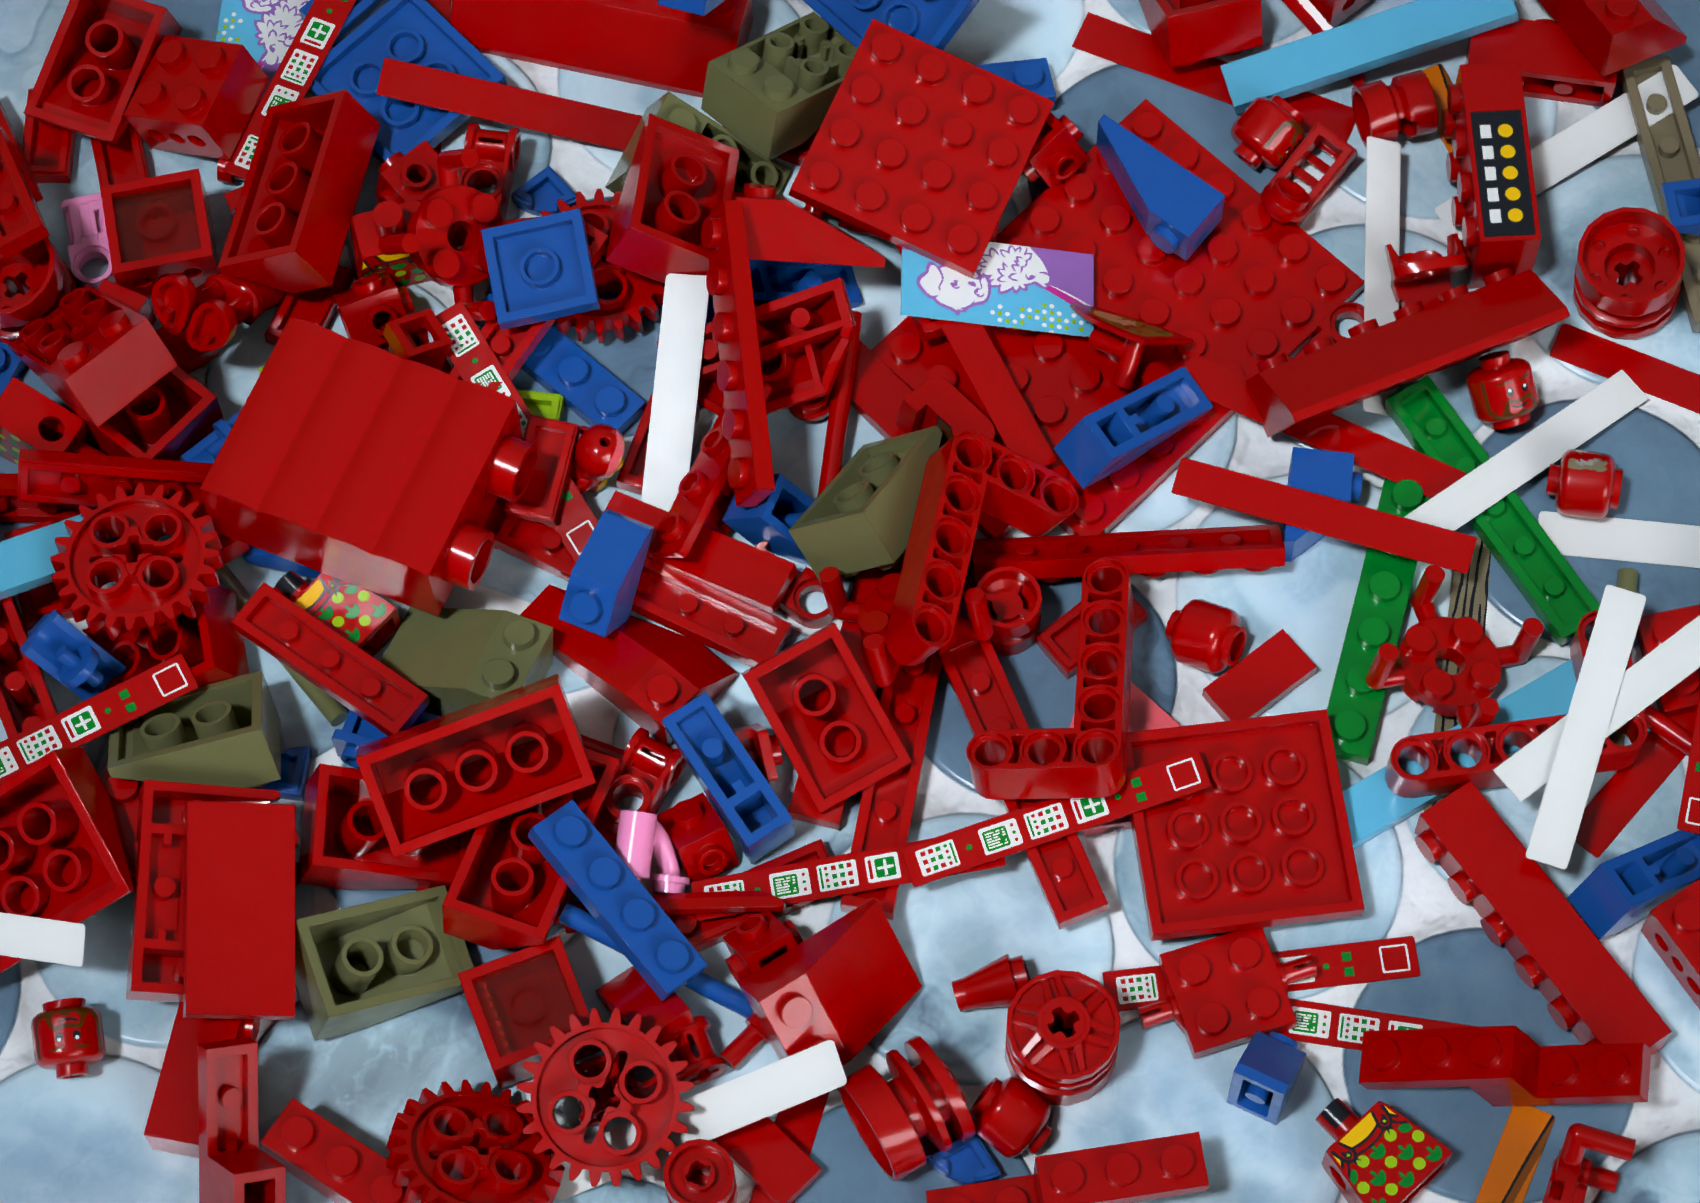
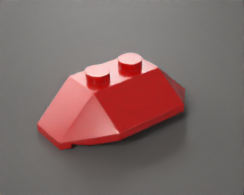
(799, 347)

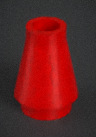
(992, 984)

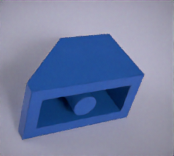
(1324, 474)
(772, 519)
(607, 574)
(1266, 1075)

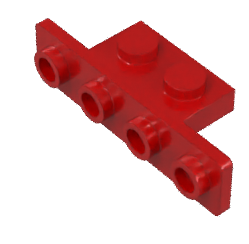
(701, 496)

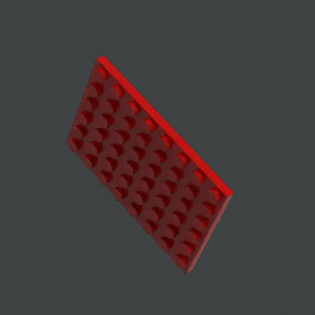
(1239, 296)

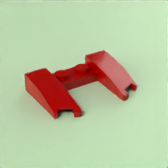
(158, 915)

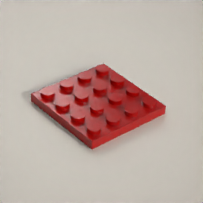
(921, 148)
(1256, 844)

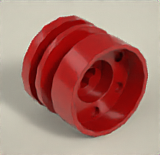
(1628, 273)
(31, 287)
(1049, 1063)
(907, 1107)

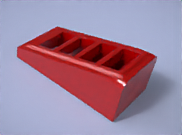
(1331, 144)

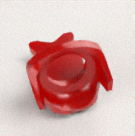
(1424, 273)

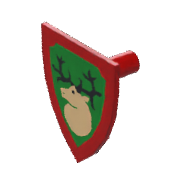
(1128, 350)

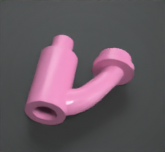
(637, 839)

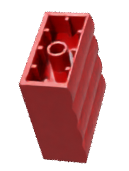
(369, 467)

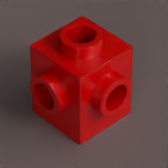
(1055, 152)
(408, 175)
(370, 306)
(758, 942)

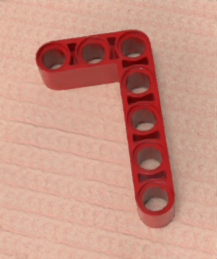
(957, 484)
(1101, 693)
(1487, 743)

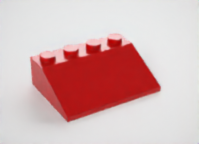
(59, 842)

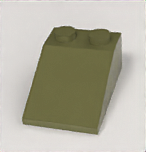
(867, 507)
(469, 655)
(208, 737)
(375, 961)

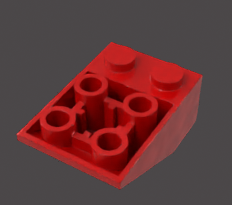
(94, 353)

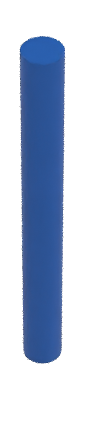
(702, 984)

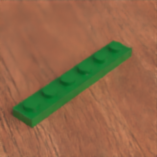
(1506, 526)
(1373, 621)

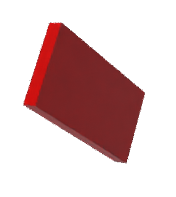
(239, 911)

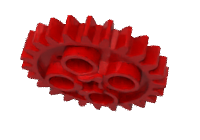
(637, 292)
(137, 562)
(558, 1077)
(469, 1150)

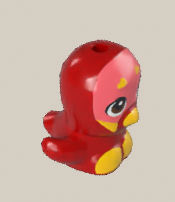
(596, 457)

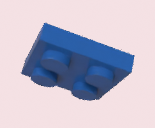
(540, 269)

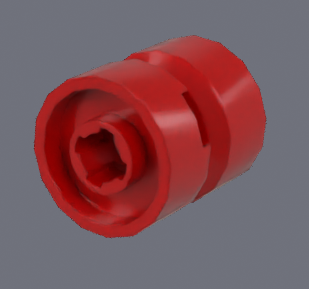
(1402, 107)
(1014, 608)
(700, 1174)

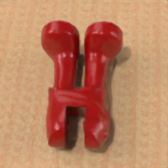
(212, 308)

